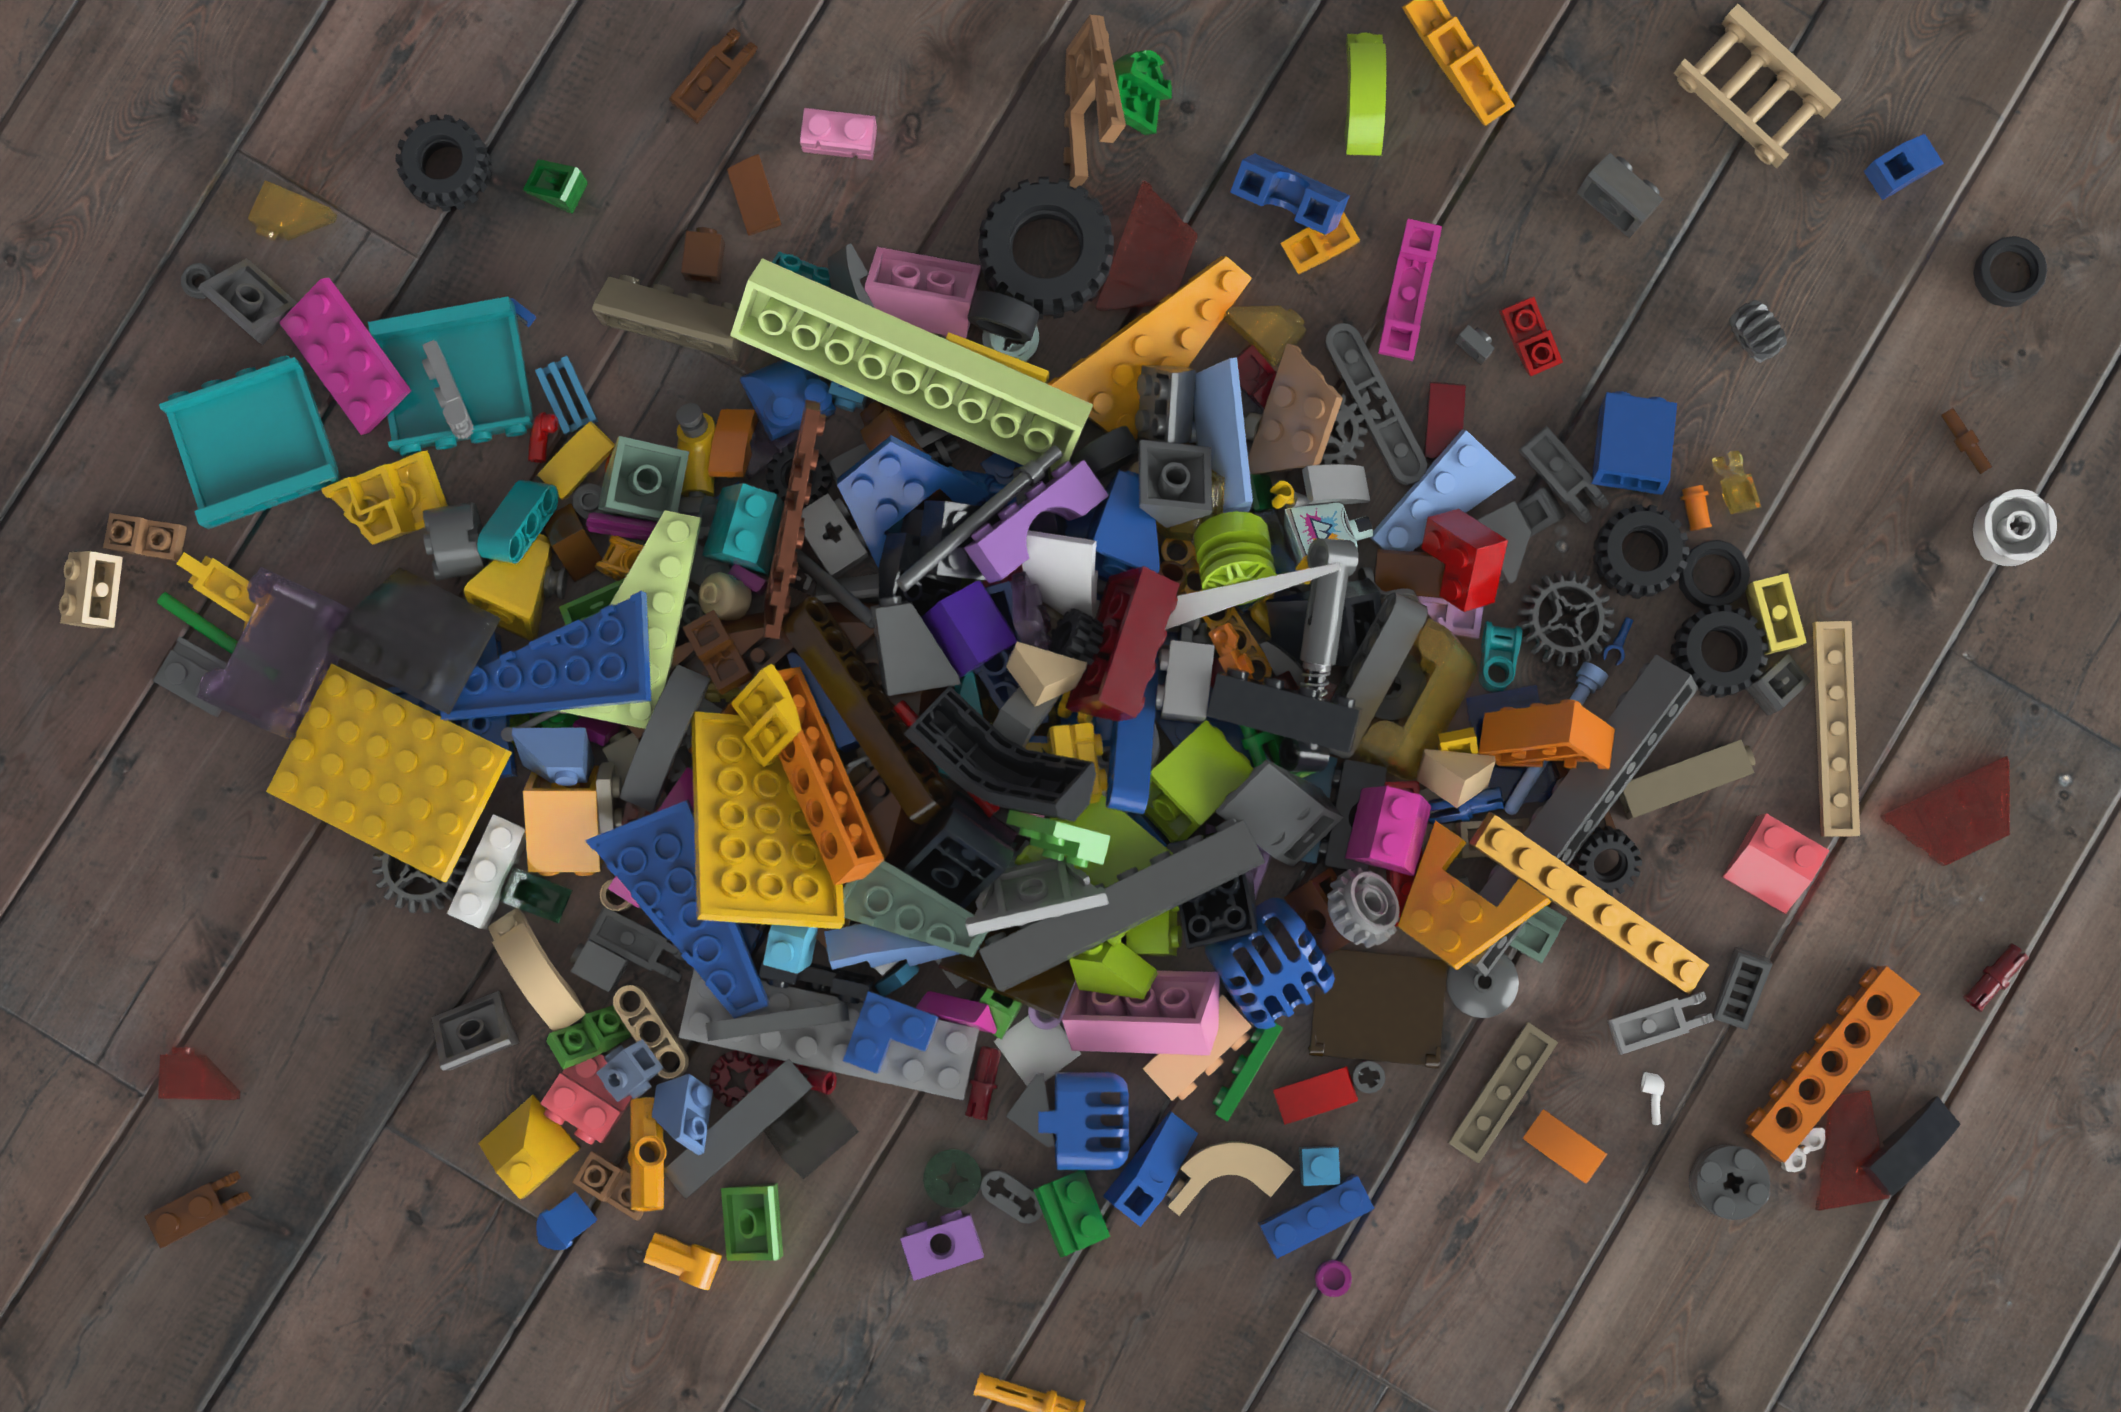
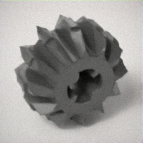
(1757, 331)

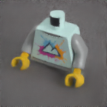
(1312, 521)

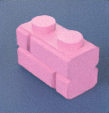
(838, 134)

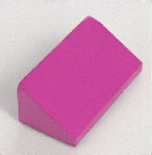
(958, 1011)

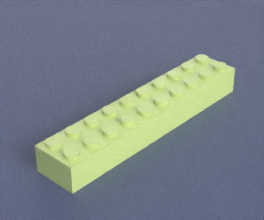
(906, 367)

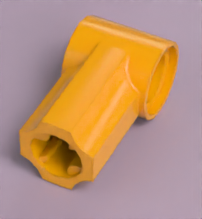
(692, 1263)

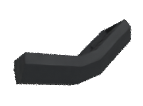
(998, 768)

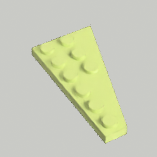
(664, 574)

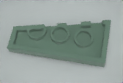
(909, 908)

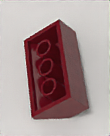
(1134, 625)

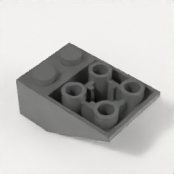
(1281, 812)

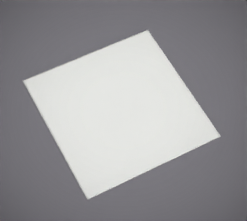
(1036, 1049)

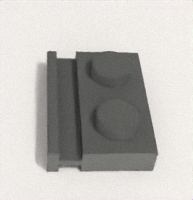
(184, 670)

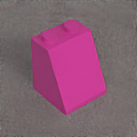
(1389, 829)

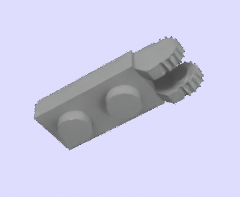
(447, 392)
(1656, 1023)

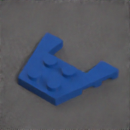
(893, 483)

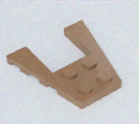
(1090, 78)

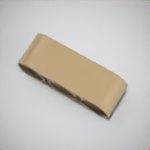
(645, 1013)

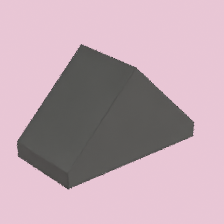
(1778, 685)
(1020, 718)
(1026, 1109)

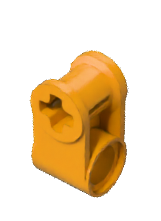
(619, 558)

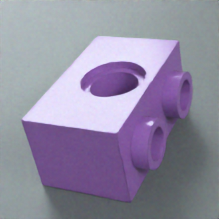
(925, 1260)

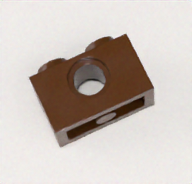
(1311, 905)

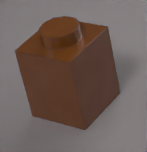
(703, 256)

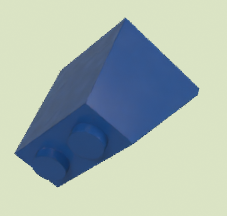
(1123, 530)

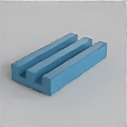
(553, 368)

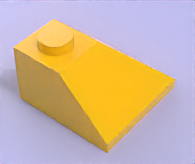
(528, 1148)

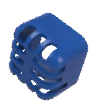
(1278, 990)
(1079, 1124)

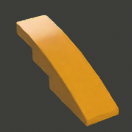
(1459, 58)

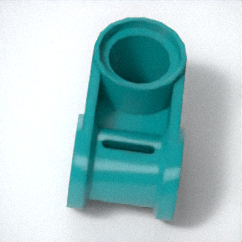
(1499, 648)

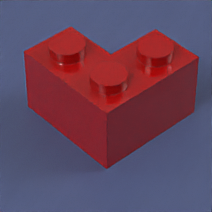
(1471, 558)

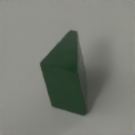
(1261, 493)

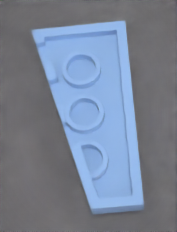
(1455, 480)

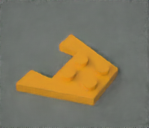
(1450, 915)

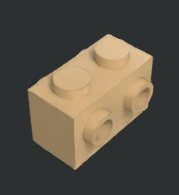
(90, 589)

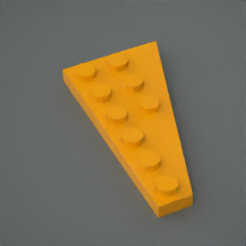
(1163, 336)

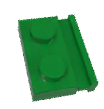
(1071, 1213)

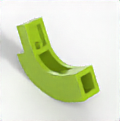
(1365, 94)

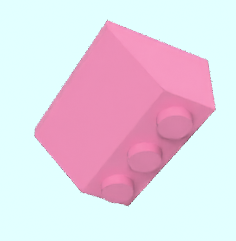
(923, 290)

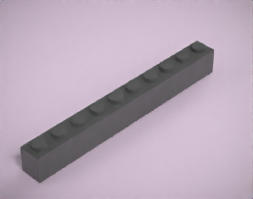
(1589, 792)

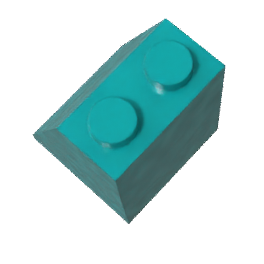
(745, 528)

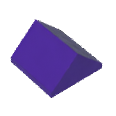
(969, 628)

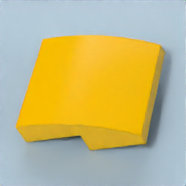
(768, 713)

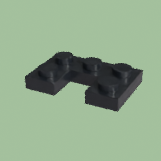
(848, 984)

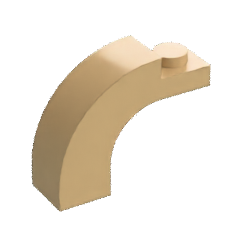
(534, 971)
(1228, 1158)

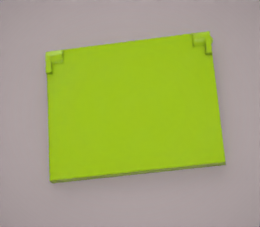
(1127, 848)

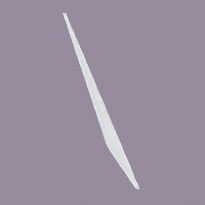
(1210, 601)

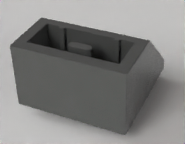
(1165, 403)

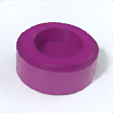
(1333, 1278)

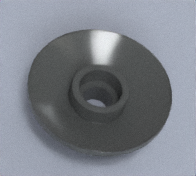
(1479, 1002)

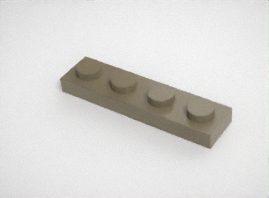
(1502, 1092)

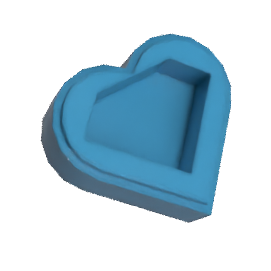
(896, 978)

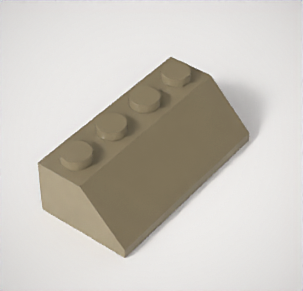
(668, 316)

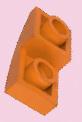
(731, 443)
(1564, 1146)

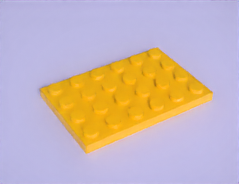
(389, 772)
(752, 836)

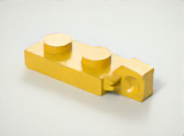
(219, 584)

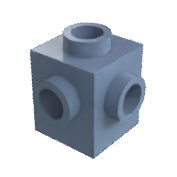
(629, 1070)

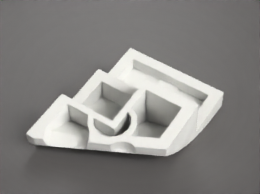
(1063, 571)

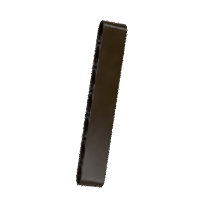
(866, 710)

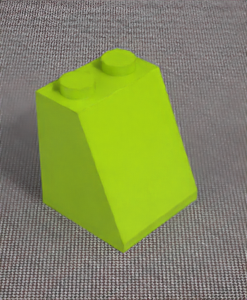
(1194, 782)

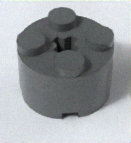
(454, 540)
(1748, 1191)

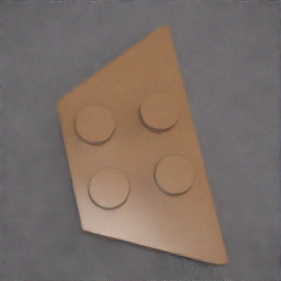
(1295, 417)

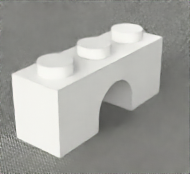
(481, 886)

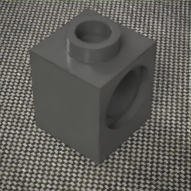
(598, 965)

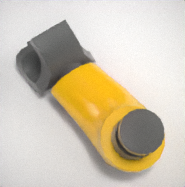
(696, 436)

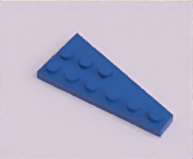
(571, 668)
(659, 869)

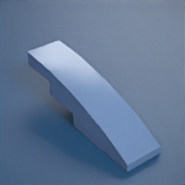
(878, 947)

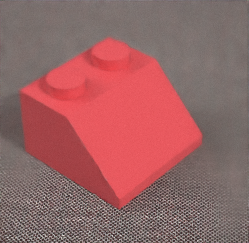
(1775, 863)

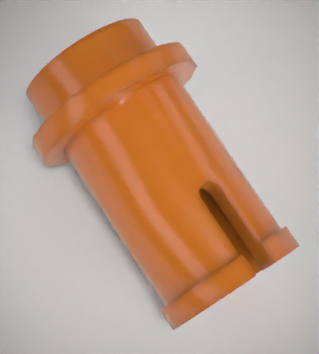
(1696, 507)

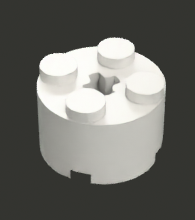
(2023, 510)

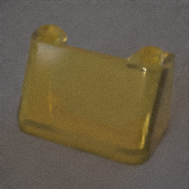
(1452, 674)

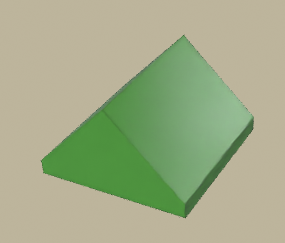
(752, 1222)

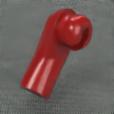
(539, 436)

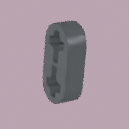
(1005, 1203)

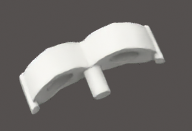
(1812, 1142)

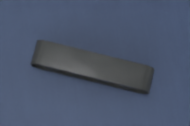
(1380, 658)
(738, 1128)

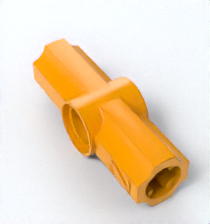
(646, 1177)

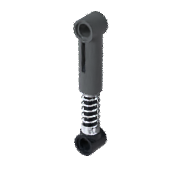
(1320, 639)

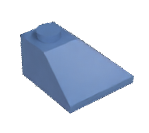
(555, 753)

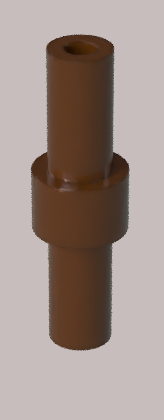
(1966, 441)

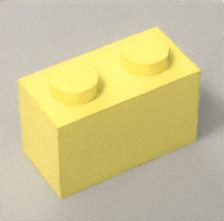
(1777, 613)

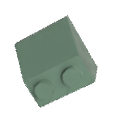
(643, 479)

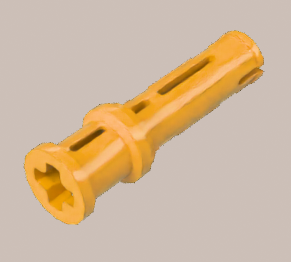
(1023, 1397)

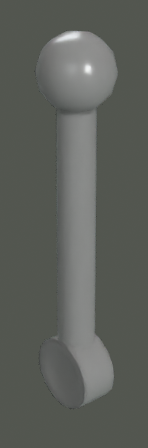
(506, 733)

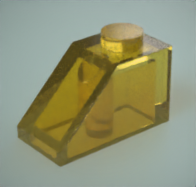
(287, 213)
(1267, 328)

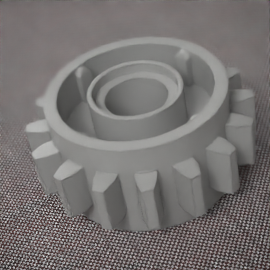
(1363, 907)

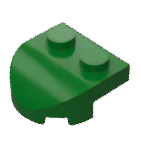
(1141, 89)

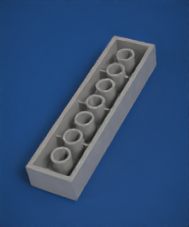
(939, 1070)

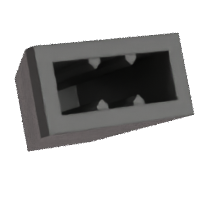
(907, 650)

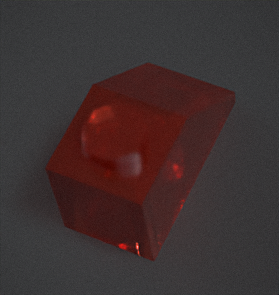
(193, 1077)

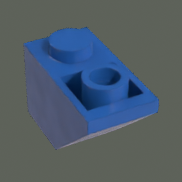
(1902, 166)

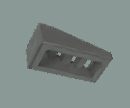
(1729, 983)

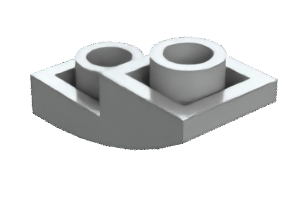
(1336, 484)

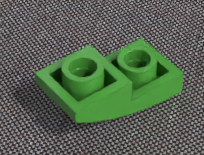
(591, 1037)

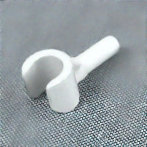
(1654, 1085)

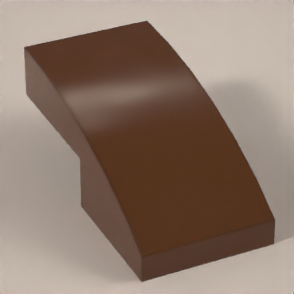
(717, 652)

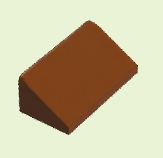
(754, 195)

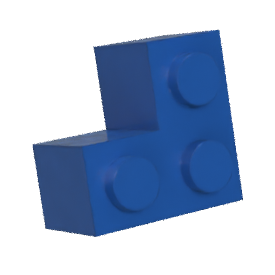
(884, 1021)

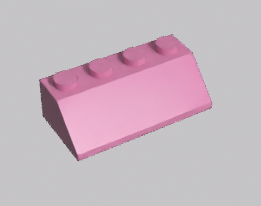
(1173, 1017)

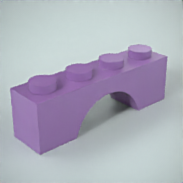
(1003, 546)

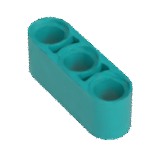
(517, 521)

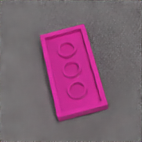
(345, 356)

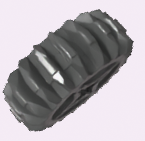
(1572, 633)
(410, 875)

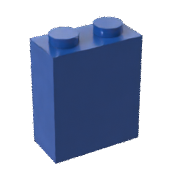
(1634, 442)

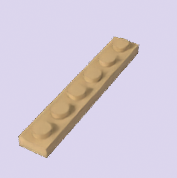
(1836, 729)

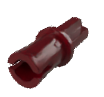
(983, 1083)

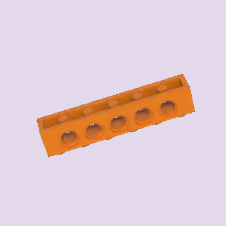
(826, 791)
(1895, 999)

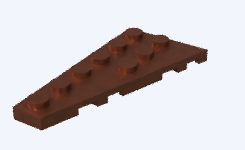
(791, 526)

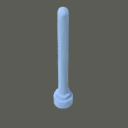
(1589, 680)

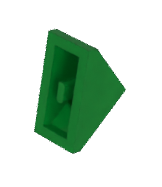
(556, 184)

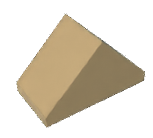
(1043, 673)
(1455, 774)

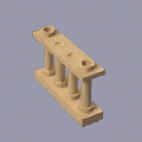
(1765, 52)

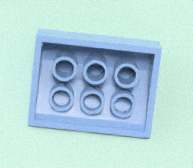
(1220, 425)

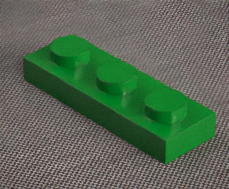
(1244, 1071)

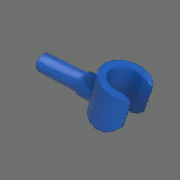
(1619, 641)

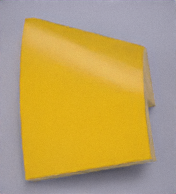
(389, 497)

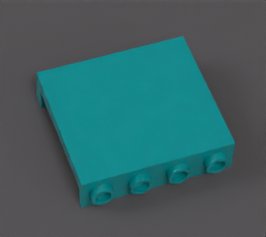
(486, 364)
(251, 441)

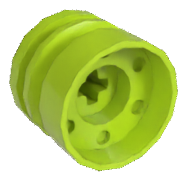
(1233, 550)

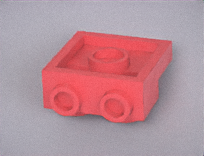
(584, 1101)

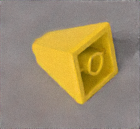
(514, 590)

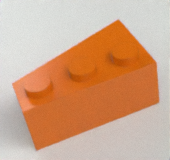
(1547, 734)

